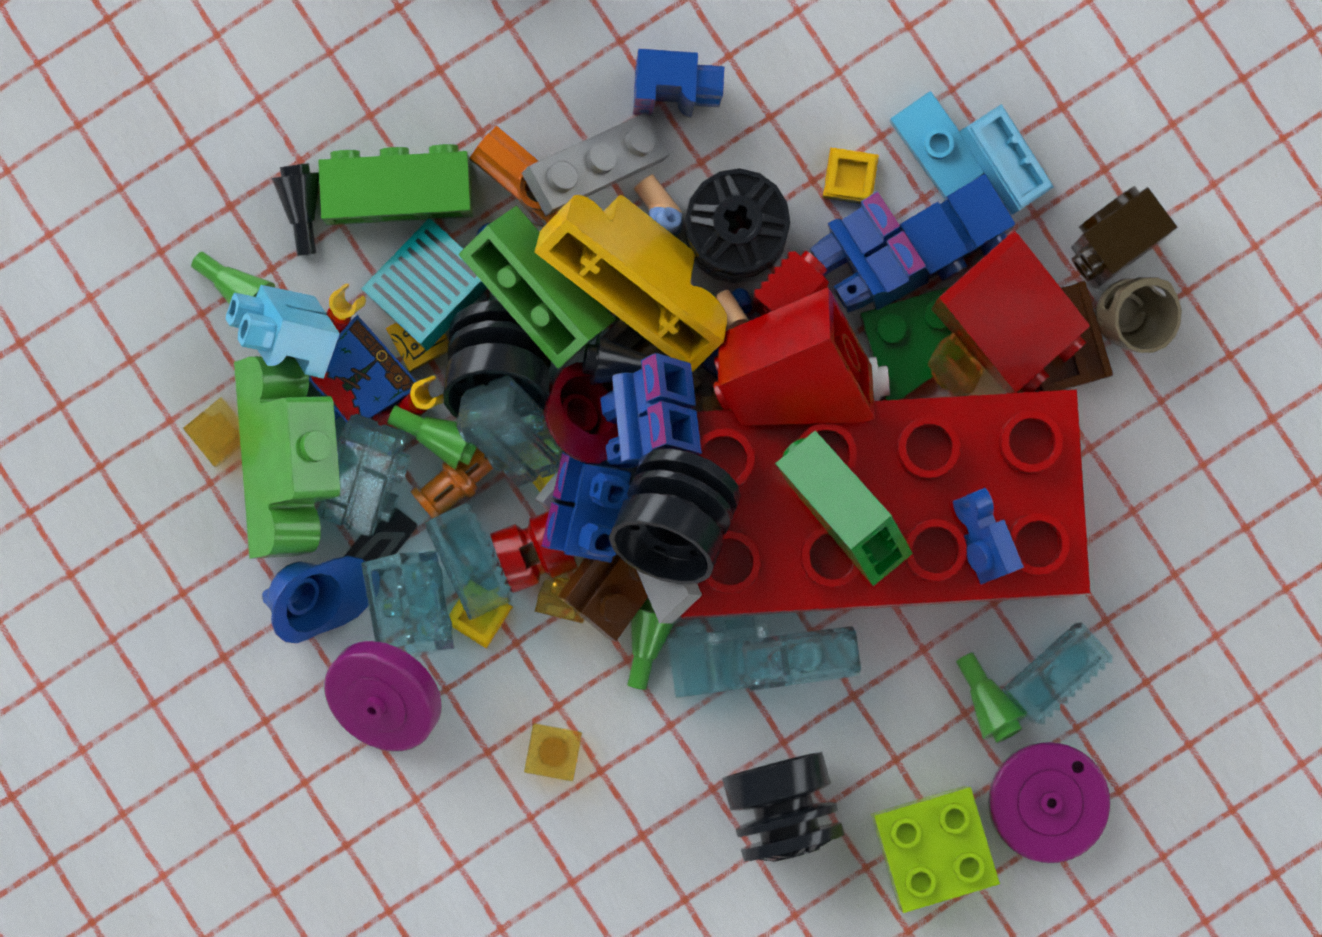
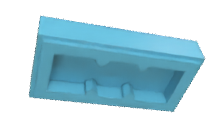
(936, 144)
(1006, 159)

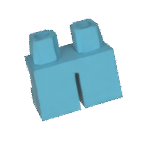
(284, 325)

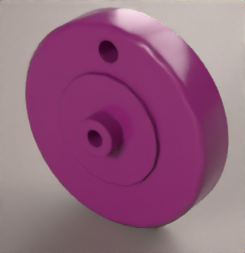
(382, 696)
(1049, 802)

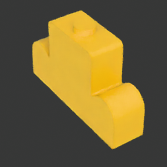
(636, 274)

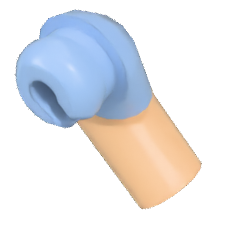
(660, 204)

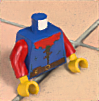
(364, 373)

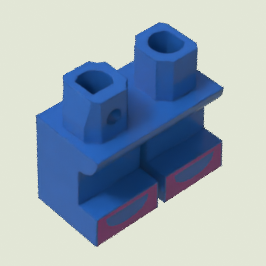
(675, 78)
(876, 252)
(652, 411)
(597, 496)

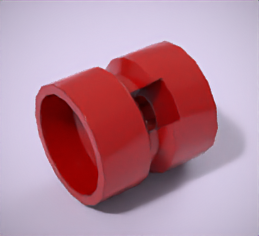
(518, 572)

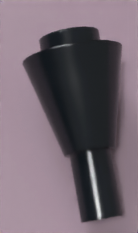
(298, 196)
(609, 358)

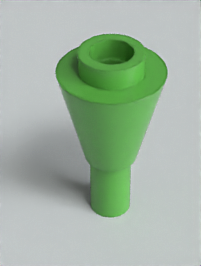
(227, 279)
(436, 434)
(647, 641)
(994, 710)

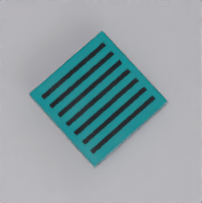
(425, 284)

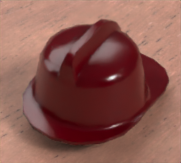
(576, 416)

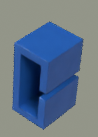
(958, 227)

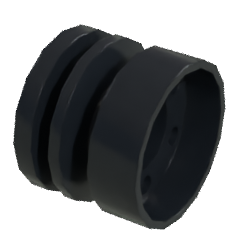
(749, 252)
(488, 346)
(675, 516)
(783, 807)

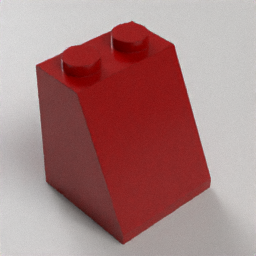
(1012, 316)
(795, 367)

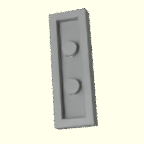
(595, 163)

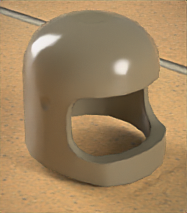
(1156, 314)

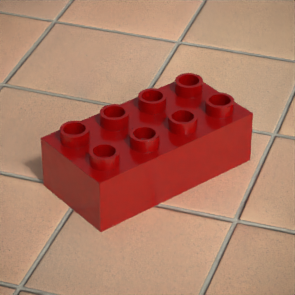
(915, 464)

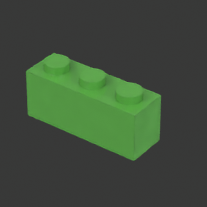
(395, 185)
(535, 294)

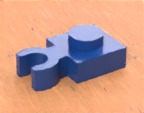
(988, 542)

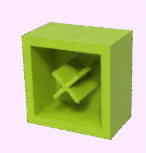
(935, 849)

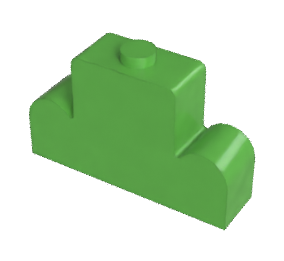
(285, 456)

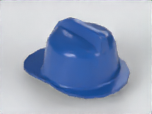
(315, 598)

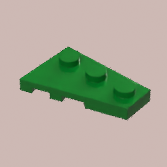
(905, 339)

